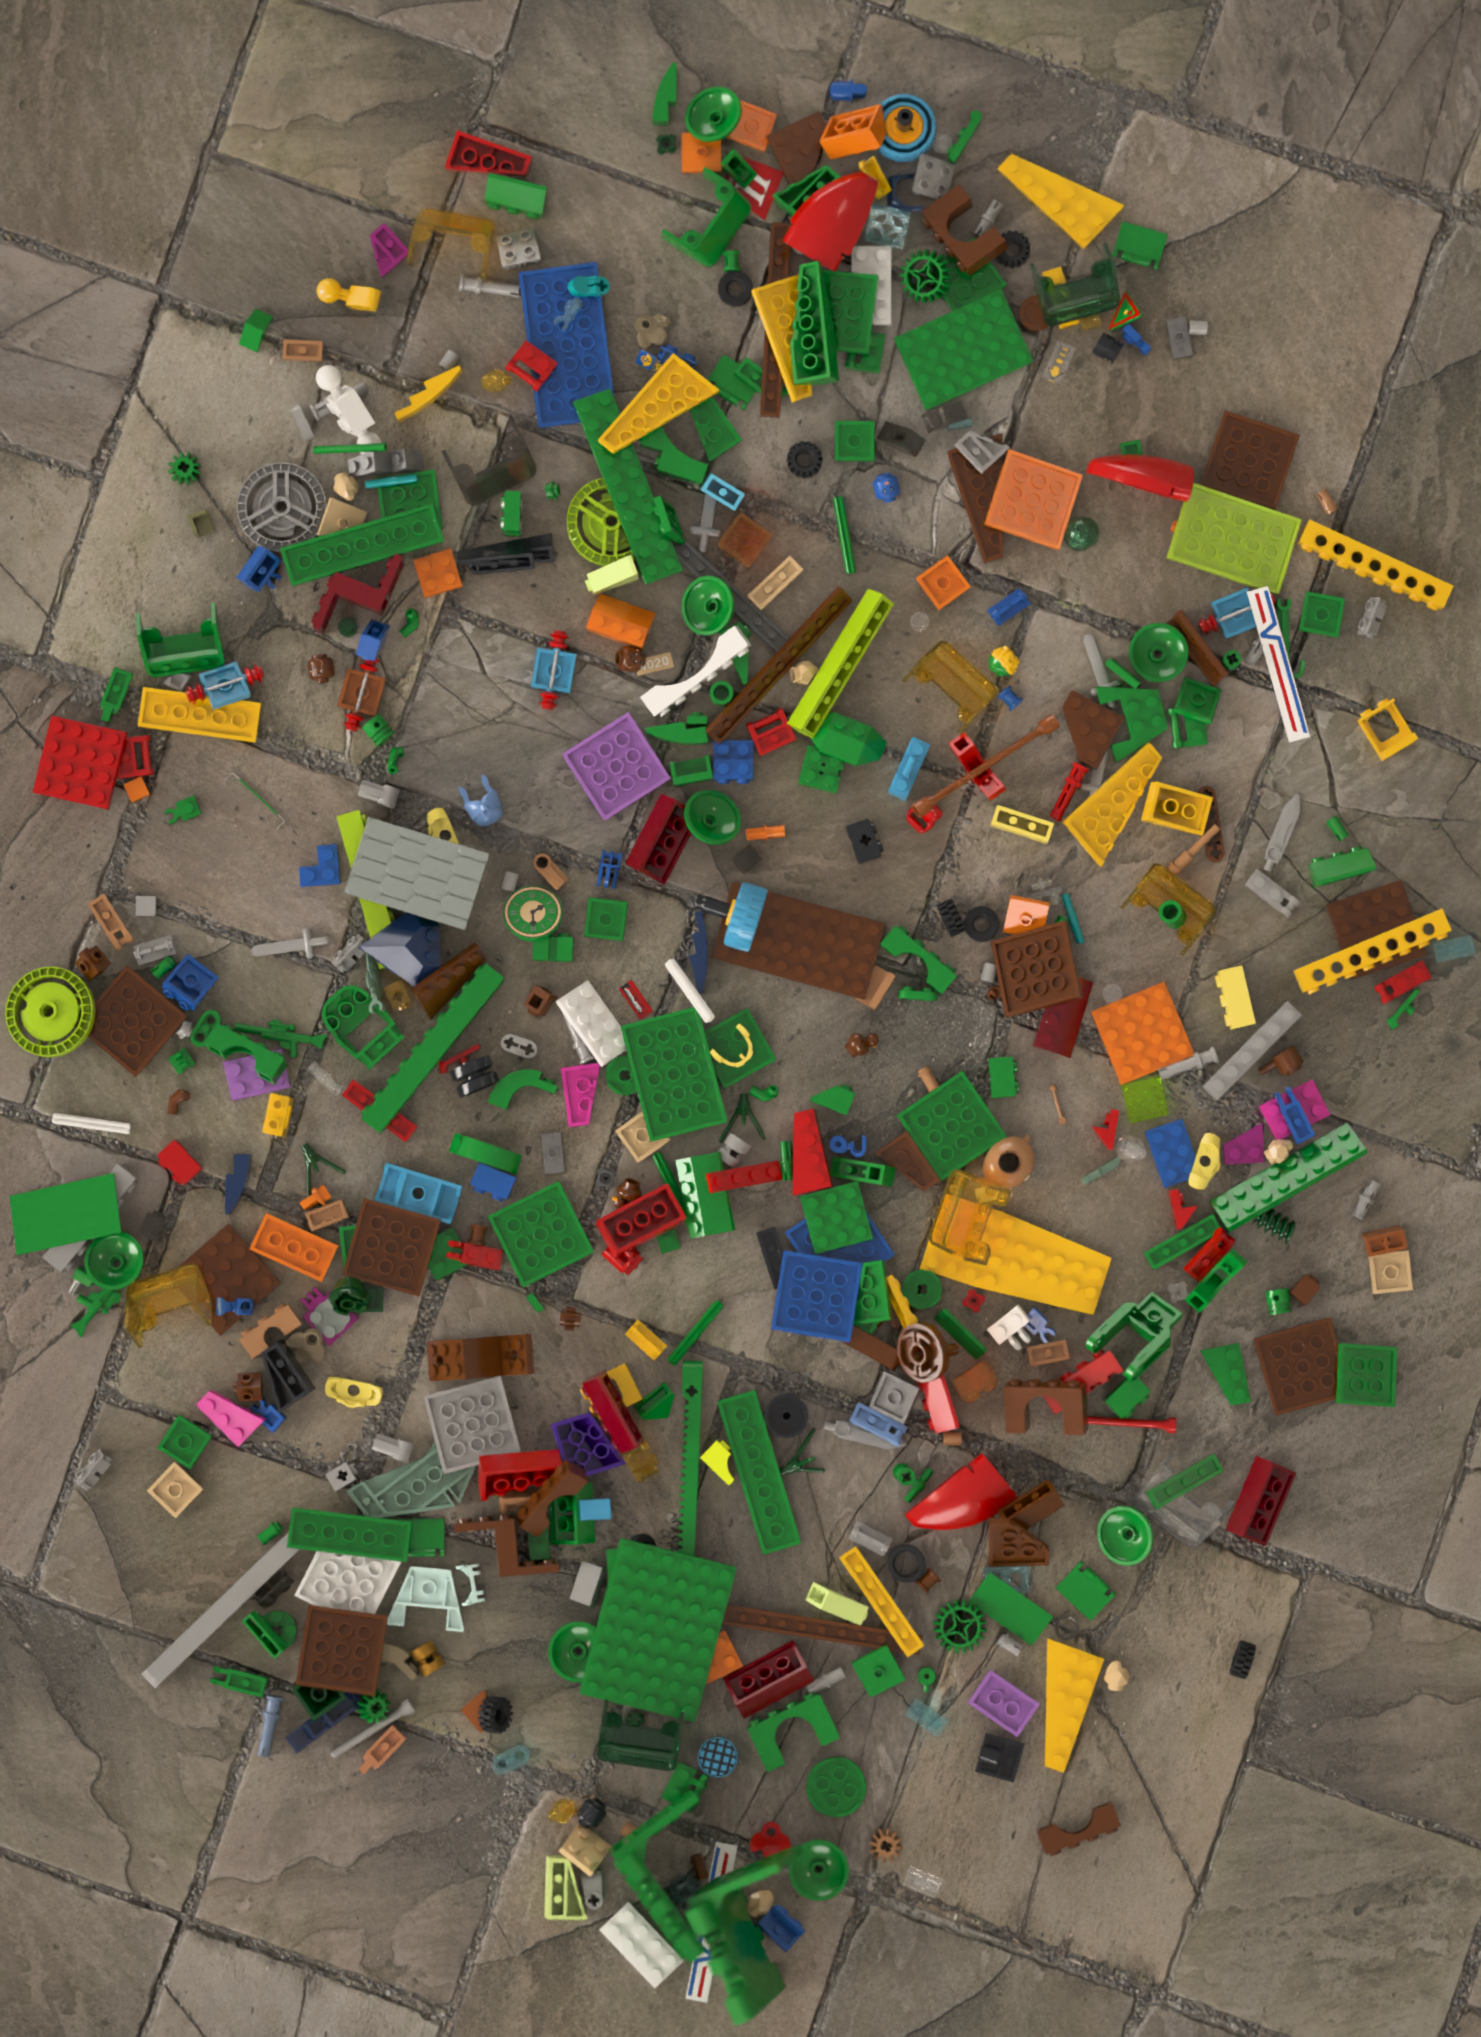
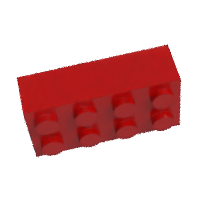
(640, 1220)

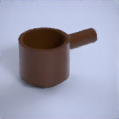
(1286, 1062)

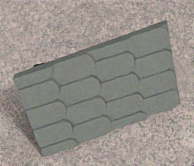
(416, 873)

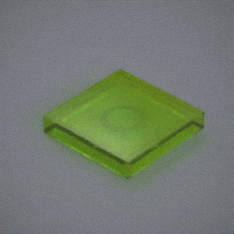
(1144, 1099)

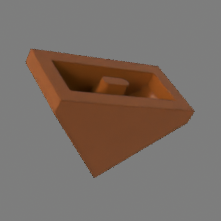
(471, 1709)

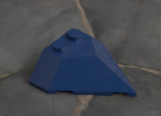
(407, 947)

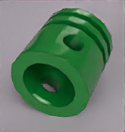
(721, 693)
(379, 734)
(1172, 914)
(1278, 1306)

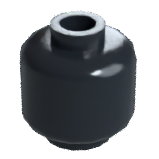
(591, 1813)

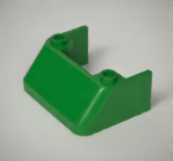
(708, 247)
(181, 652)

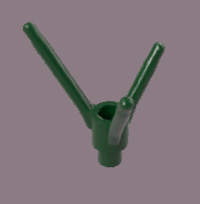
(742, 1109)
(312, 1159)
(795, 1464)

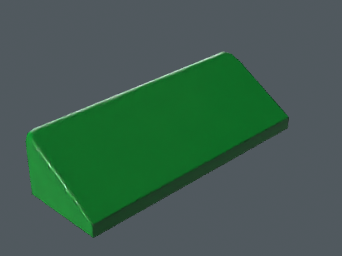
(960, 1333)

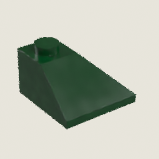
(318, 1701)

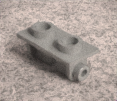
(1374, 609)
(154, 950)
(344, 957)
(87, 1476)
(870, 1538)

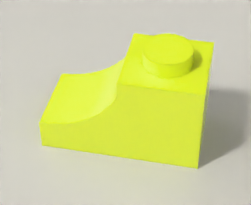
(716, 1458)

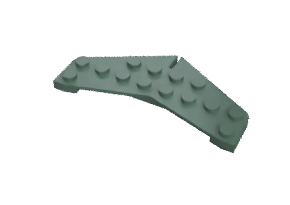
(411, 1488)

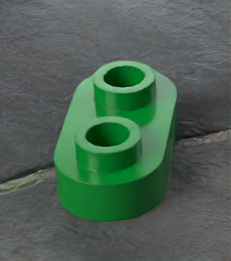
(926, 994)
(204, 1027)

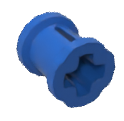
(1010, 698)

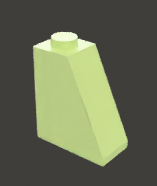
(612, 576)
(837, 1604)

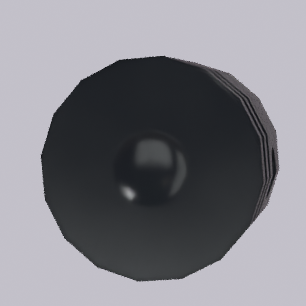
(1107, 348)

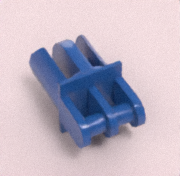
(847, 91)
(612, 855)

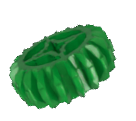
(929, 270)
(951, 1630)

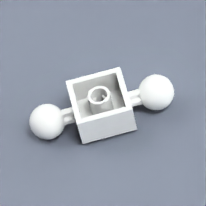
(347, 406)

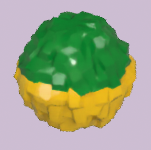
(1003, 661)

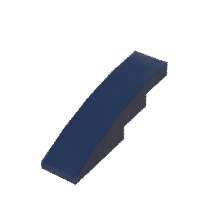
(699, 960)
(312, 1730)

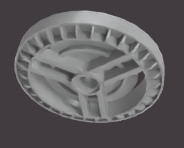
(277, 492)

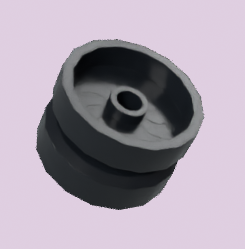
(474, 1076)
(775, 1411)

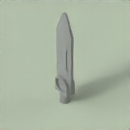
(1282, 833)
(852, 1432)

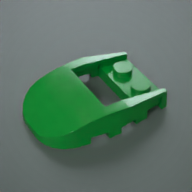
(348, 1010)

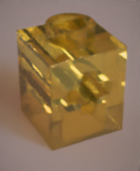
(390, 991)

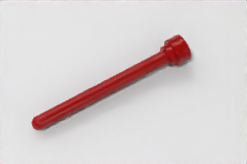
(1168, 1424)

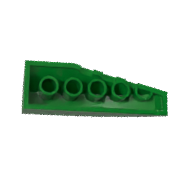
(813, 333)

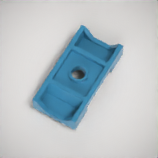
(439, 1196)

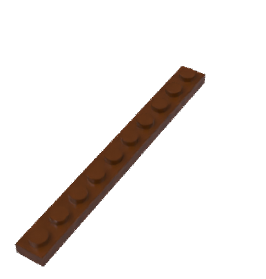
(771, 372)
(778, 665)
(810, 1627)

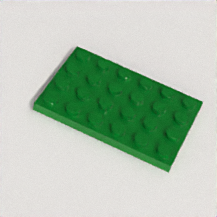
(963, 350)
(673, 1074)

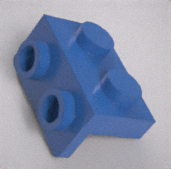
(781, 1927)

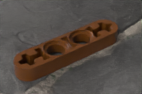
(1208, 849)

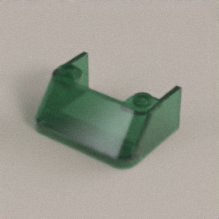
(1078, 297)
(639, 1745)

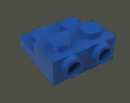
(733, 761)
(189, 983)

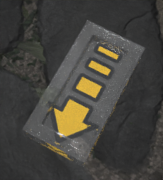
(1058, 362)

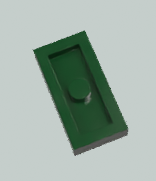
(375, 1296)

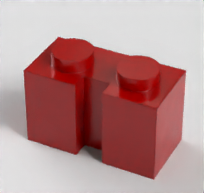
(179, 1162)

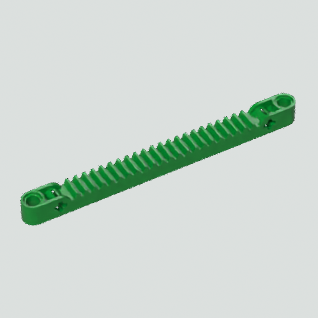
(691, 1375)

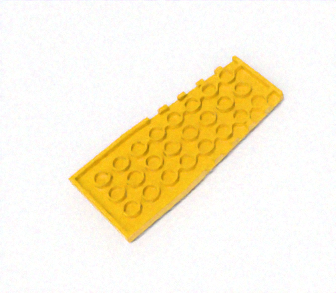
(1028, 1265)

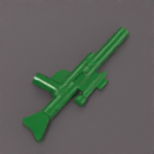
(279, 1033)
(94, 1303)

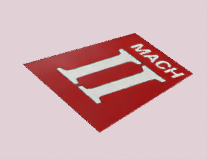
(761, 188)

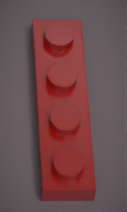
(362, 1097)
(743, 1176)

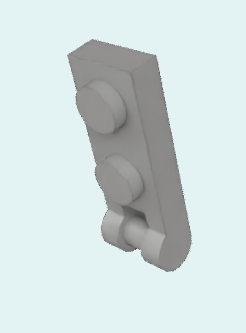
(1271, 893)

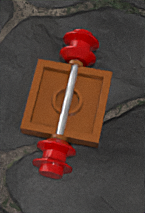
(361, 694)

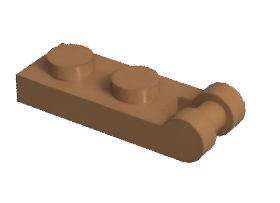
(110, 921)

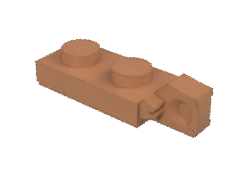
(382, 1749)

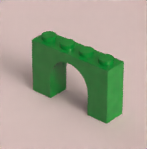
(810, 1709)

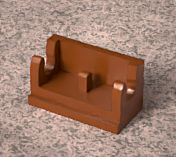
(1384, 1241)

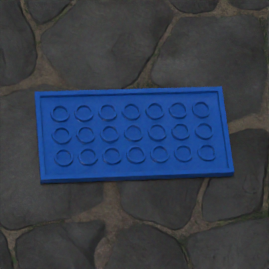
(579, 350)

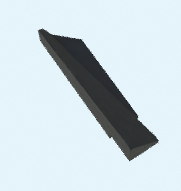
(508, 555)

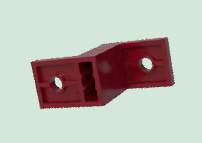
(357, 593)

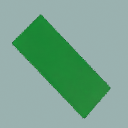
(1010, 1609)

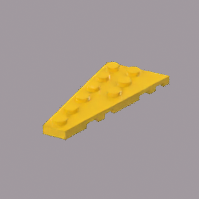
(1107, 810)

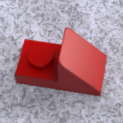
(1107, 1135)
(1180, 1214)

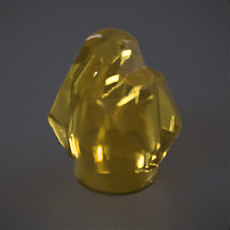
(495, 380)
(562, 1811)

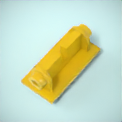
(873, 169)
(646, 1340)

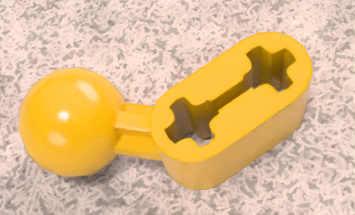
(356, 297)

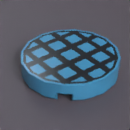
(717, 1757)

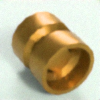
(423, 1652)

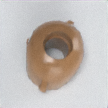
(1023, 1152)

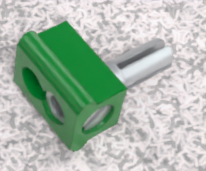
(80, 1276)

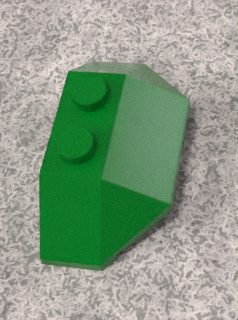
(848, 740)

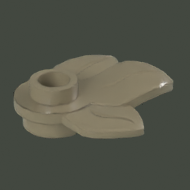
(654, 332)
(305, 1347)

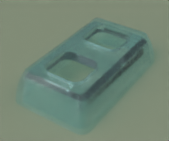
(1005, 1573)

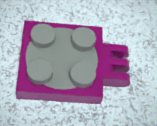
(324, 1318)

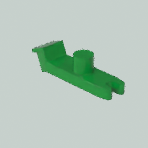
(1409, 1009)

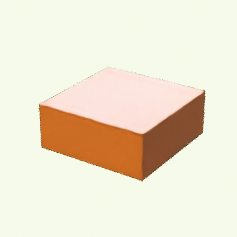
(136, 789)

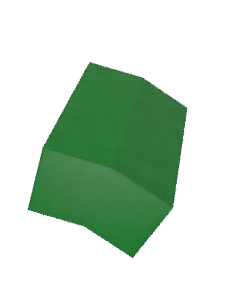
(268, 1631)

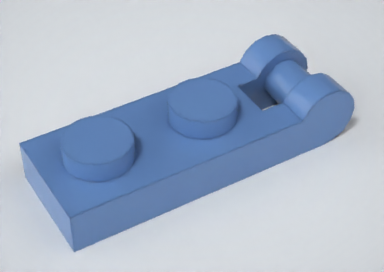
(878, 1424)

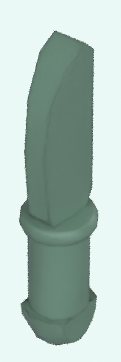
(1098, 1172)

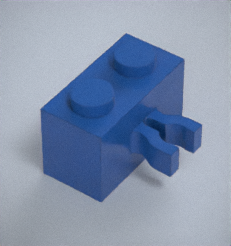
(259, 569)

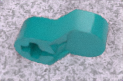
(579, 286)

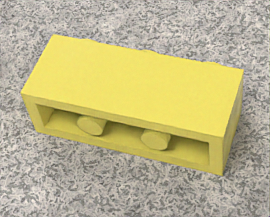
(1022, 824)
(1235, 997)

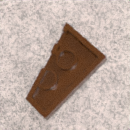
(909, 1161)

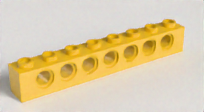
(1440, 588)
(1305, 974)

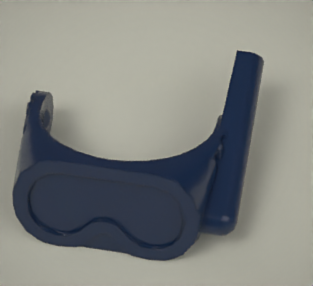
(893, 201)

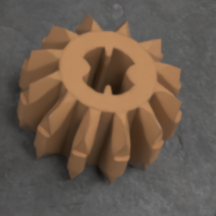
(889, 1839)

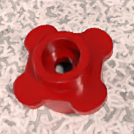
(968, 1301)

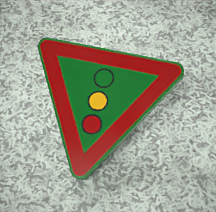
(1125, 312)

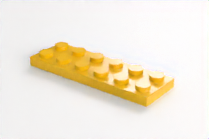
(173, 712)

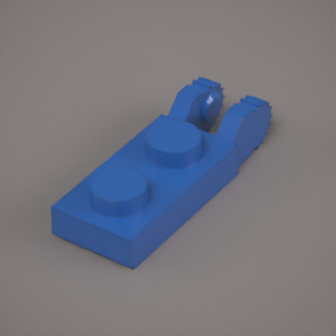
(1295, 1117)

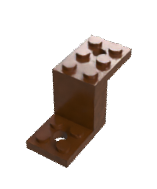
(480, 1357)
(507, 1546)

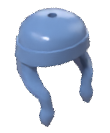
(485, 811)

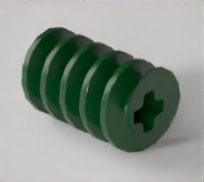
(1276, 1224)

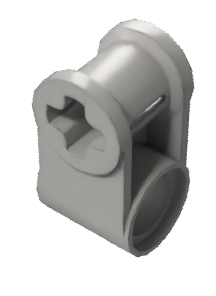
(593, 1885)

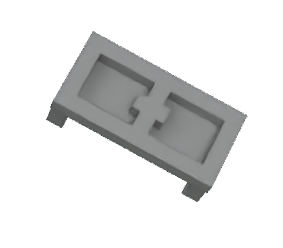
(588, 1583)

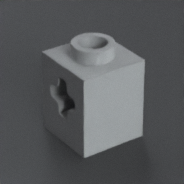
(339, 1483)

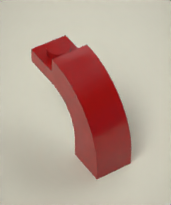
(970, 758)

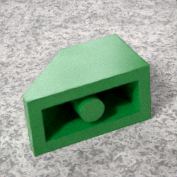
(835, 1099)

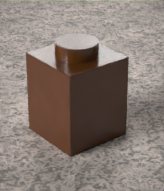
(1305, 1289)

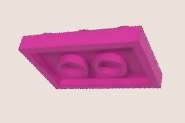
(1310, 1101)

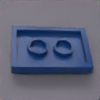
(1171, 1152)

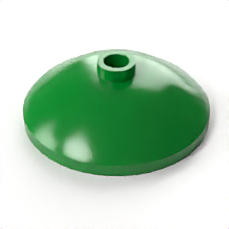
(707, 108)
(699, 602)
(1159, 638)
(717, 810)
(103, 1255)
(1115, 1537)
(562, 1650)
(823, 1884)

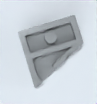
(980, 450)

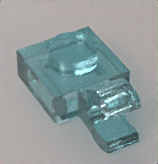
(571, 310)

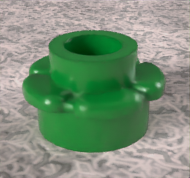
(552, 490)

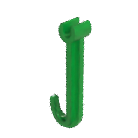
(1283, 620)

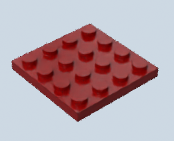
(80, 762)

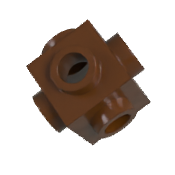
(92, 962)
(249, 1387)

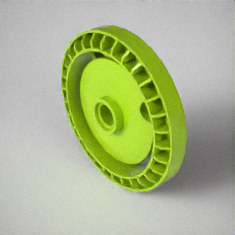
(595, 527)
(60, 1022)

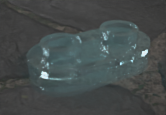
(511, 1759)

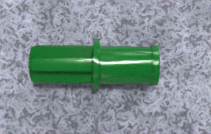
(786, 1160)

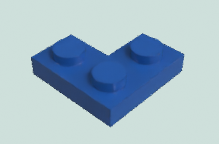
(326, 873)

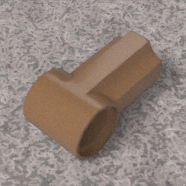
(551, 873)

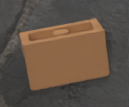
(878, 986)

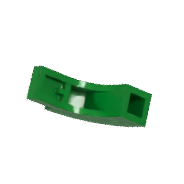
(511, 1083)
(485, 1153)
(1215, 1280)

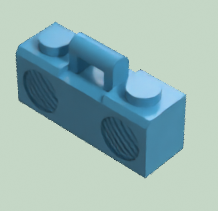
(908, 769)

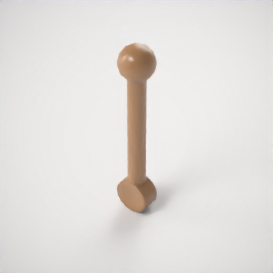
(1053, 1088)

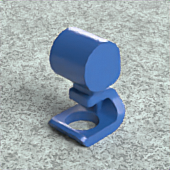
(840, 1145)
(241, 1306)

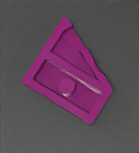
(387, 249)
(1245, 1148)

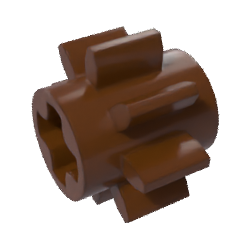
(570, 1318)

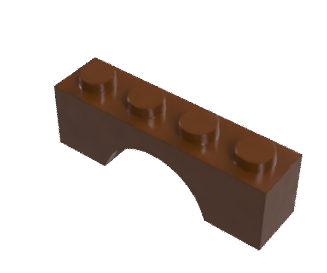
(566, 1480)
(1102, 1820)

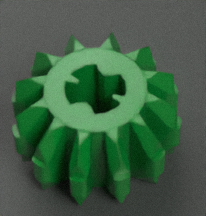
(179, 474)
(375, 1712)

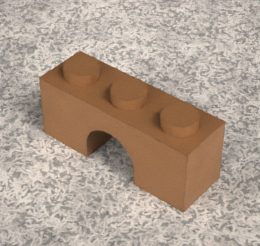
(255, 1340)

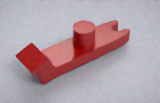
(462, 1057)

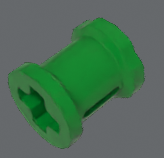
(731, 260)
(1237, 657)

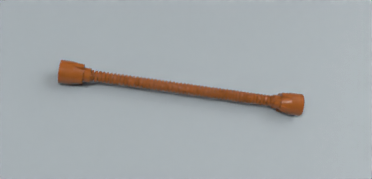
(1045, 727)

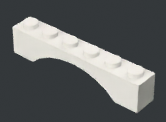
(729, 645)

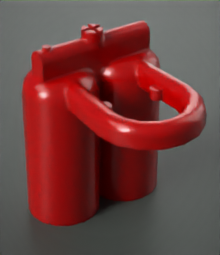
(625, 1263)

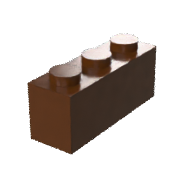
(1033, 1505)

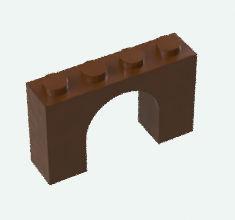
(969, 255)
(1070, 1396)

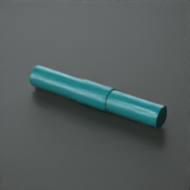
(390, 481)
(1072, 918)

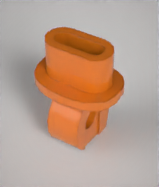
(318, 1195)

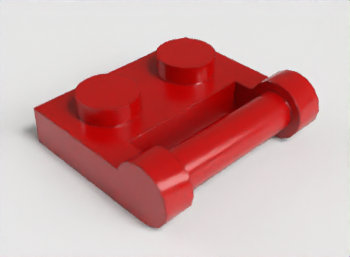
(536, 361)
(774, 737)
(128, 765)

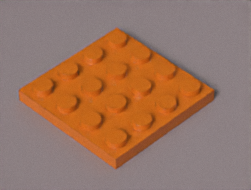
(1033, 499)
(1142, 1033)

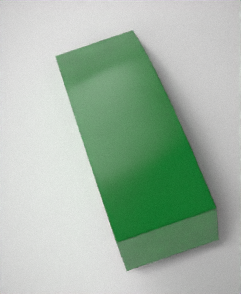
(665, 97)
(678, 734)

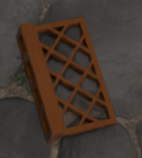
(1199, 650)

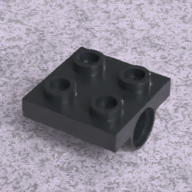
(999, 1757)

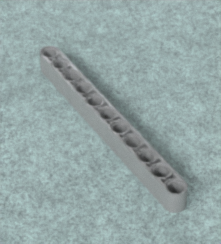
(219, 1612)

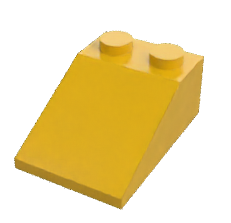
(1176, 808)

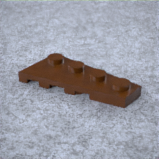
(444, 982)

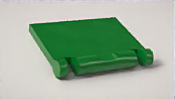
(1140, 244)
(730, 385)
(426, 1537)
(1085, 1591)

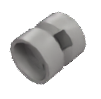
(737, 1145)

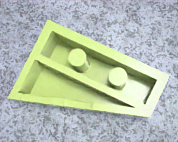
(561, 1891)

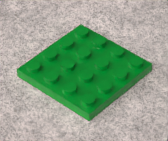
(852, 309)
(951, 1125)
(541, 1234)

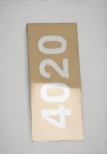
(656, 663)

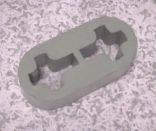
(302, 422)
(521, 1041)

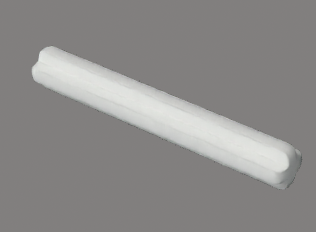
(689, 990)
(91, 1123)

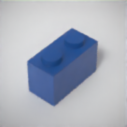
(372, 640)
(492, 1181)

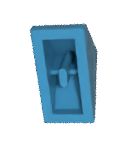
(595, 1509)

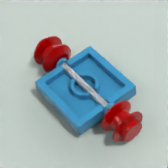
(1232, 614)
(553, 670)
(224, 685)

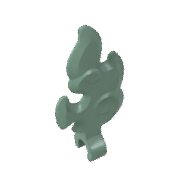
(373, 982)

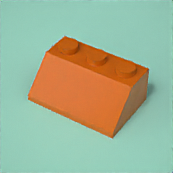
(854, 132)
(620, 621)

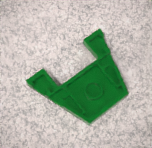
(1142, 715)

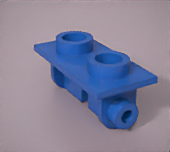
(669, 350)
(1009, 607)

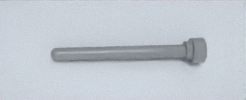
(406, 1708)

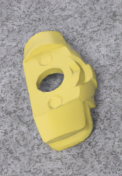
(439, 821)
(1202, 1175)
(338, 1388)

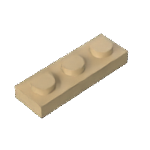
(775, 583)

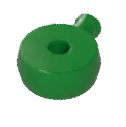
(926, 1682)

